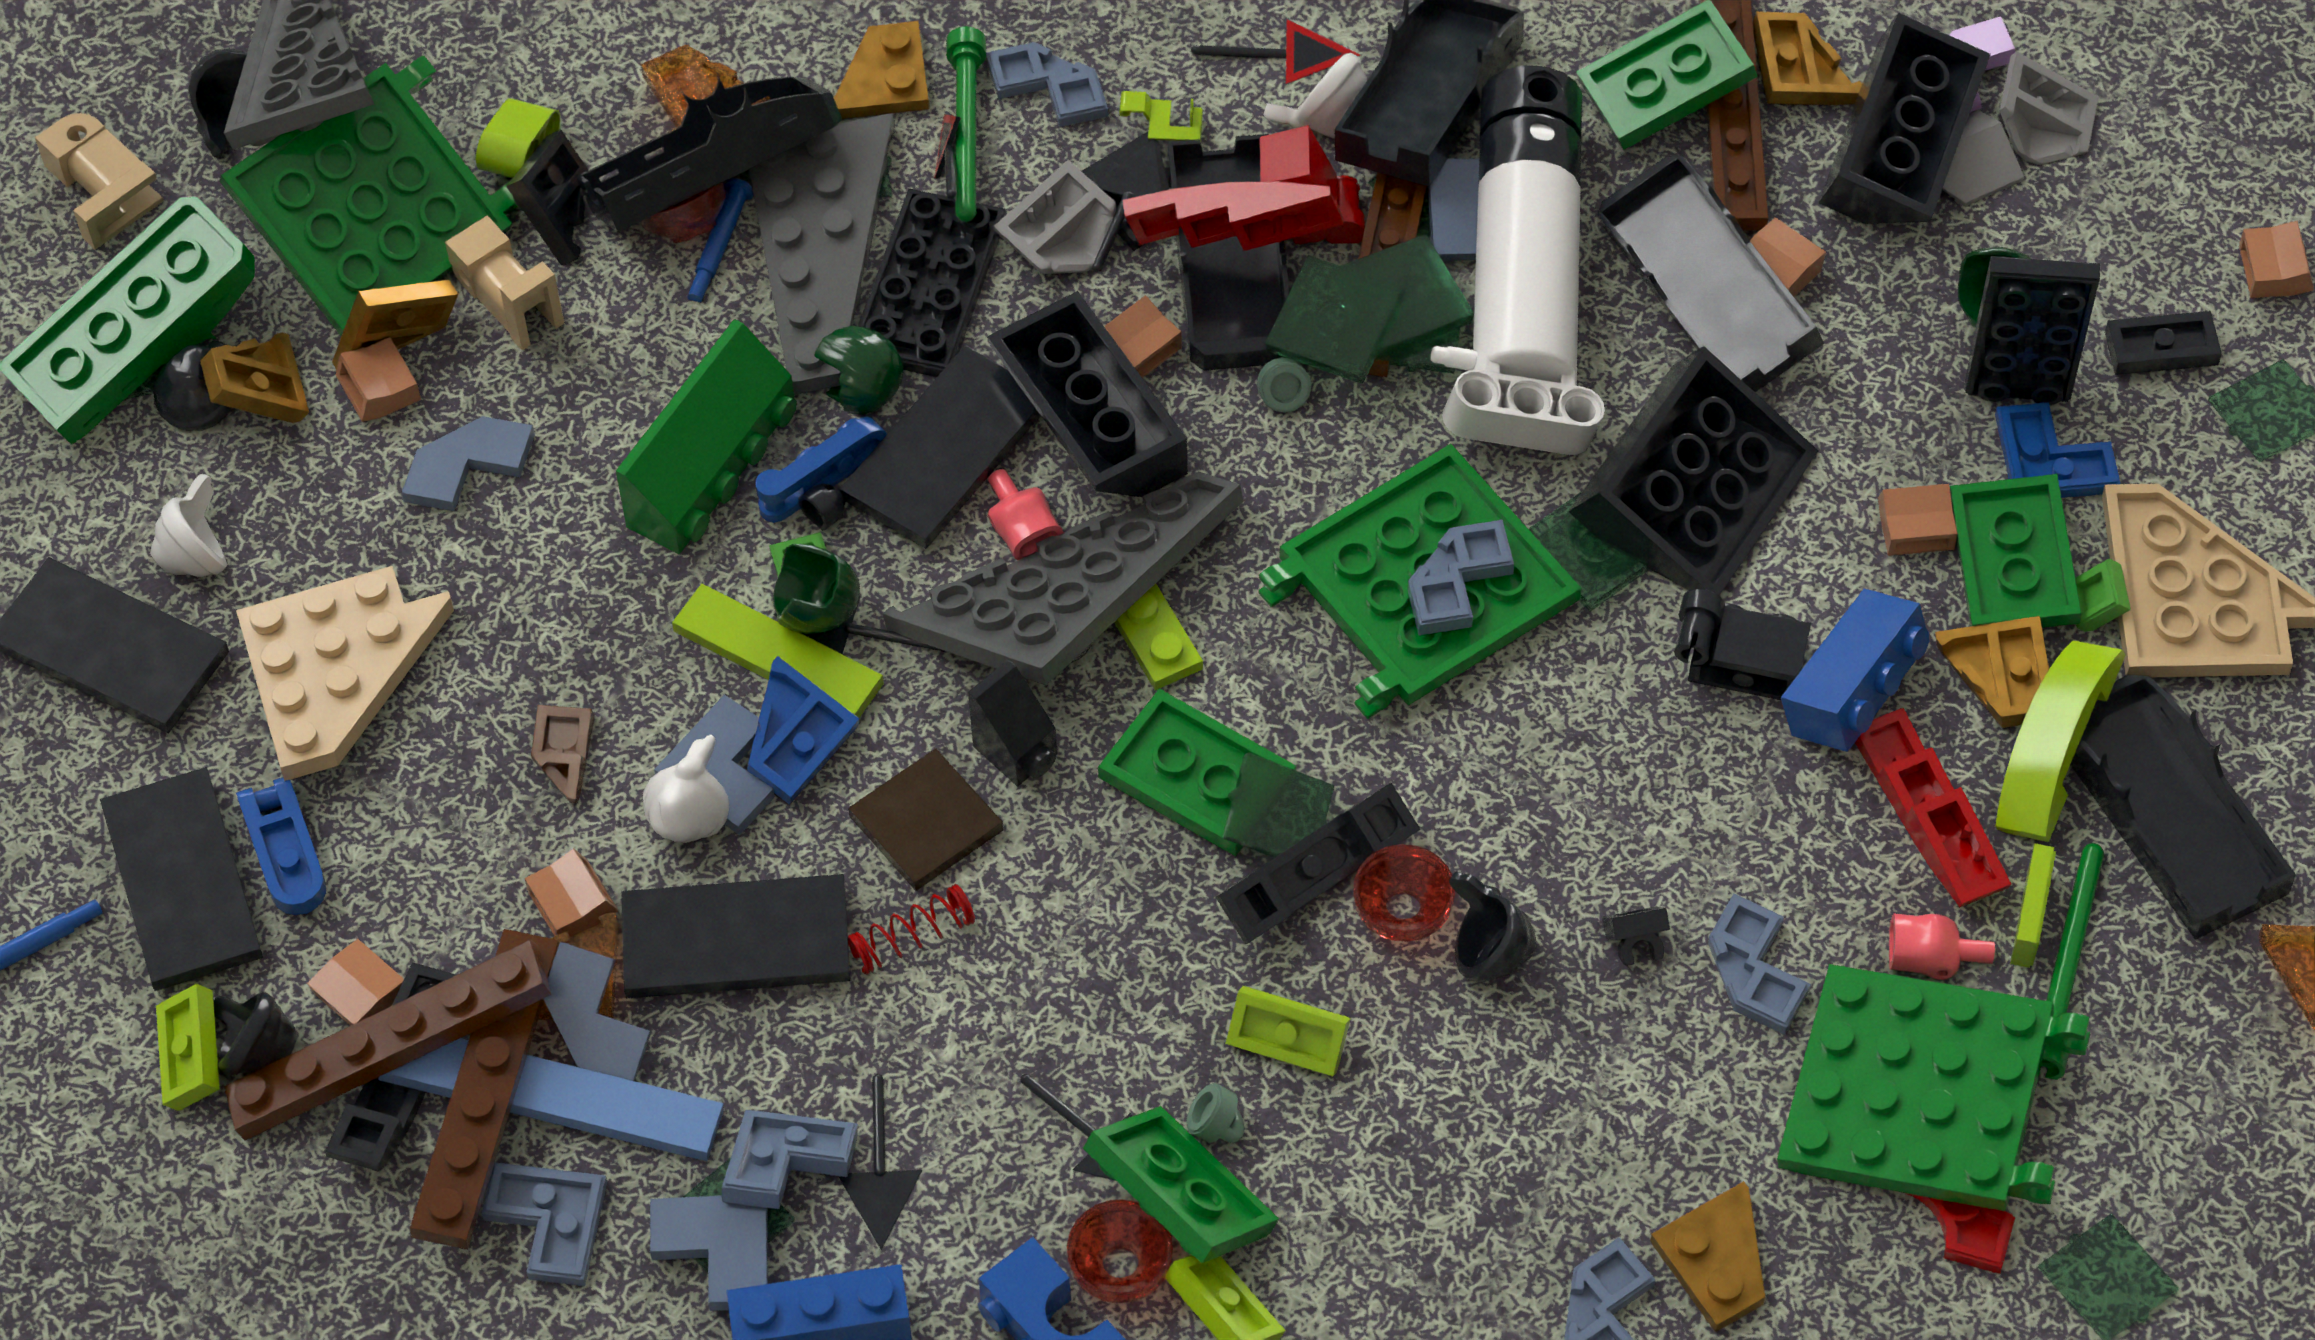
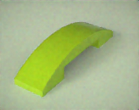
(2049, 738)

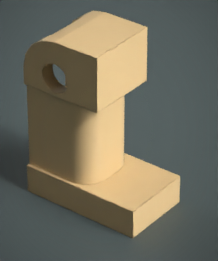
(102, 168)
(487, 270)

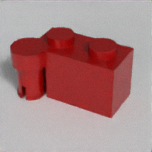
(1299, 158)

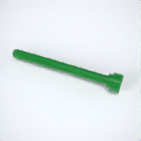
(966, 53)
(2071, 947)

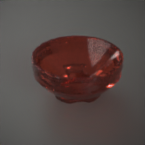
(689, 217)
(1403, 871)
(1115, 1227)

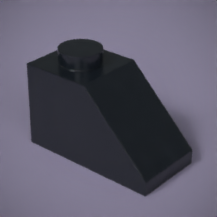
(1011, 725)

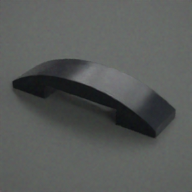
(1316, 863)
(383, 1111)

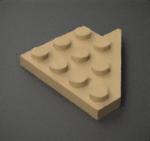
(2196, 592)
(333, 661)

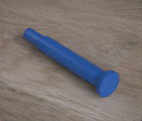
(719, 237)
(46, 933)

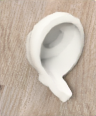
(1327, 101)
(183, 537)
(685, 798)

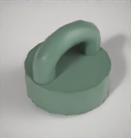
(1283, 384)
(1215, 1115)

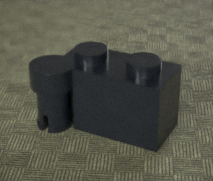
(1739, 646)

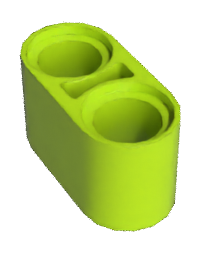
(514, 136)

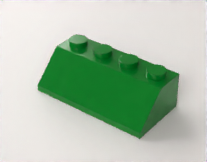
(705, 440)

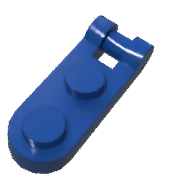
(816, 465)
(284, 847)

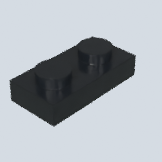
(2163, 342)

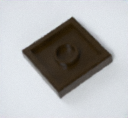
(925, 819)

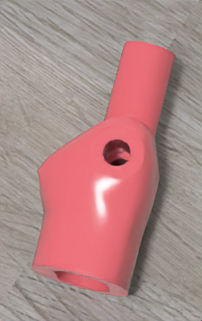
(1021, 516)
(1932, 946)

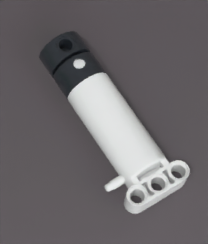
(1526, 273)

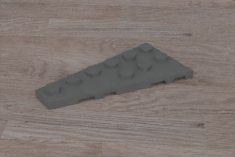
(294, 73)
(817, 234)

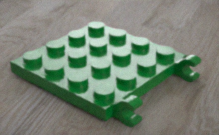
(364, 196)
(1370, 549)
(1924, 1088)

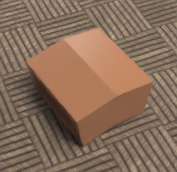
(1789, 255)
(2275, 261)
(1145, 335)
(377, 380)
(1917, 519)
(569, 894)
(356, 983)

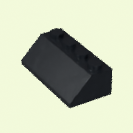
(1904, 125)
(1093, 398)

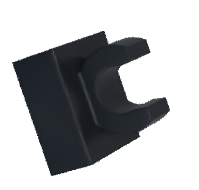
(1637, 926)

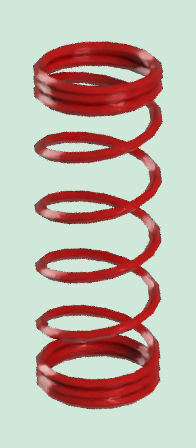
(956, 899)

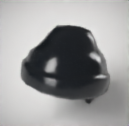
(212, 94)
(183, 393)
(1490, 926)
(255, 1033)

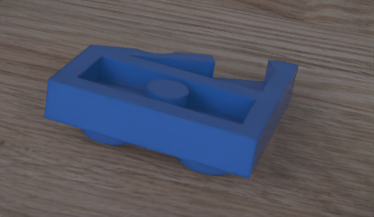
(796, 731)

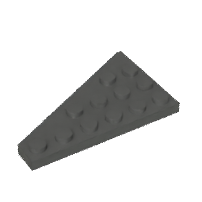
(1071, 589)

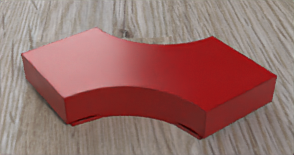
(1972, 1233)

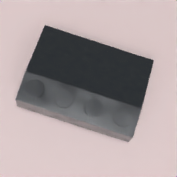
(1695, 475)

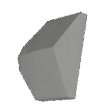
(2045, 112)
(1982, 161)
(1060, 222)

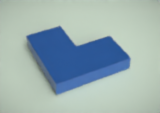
(2033, 450)

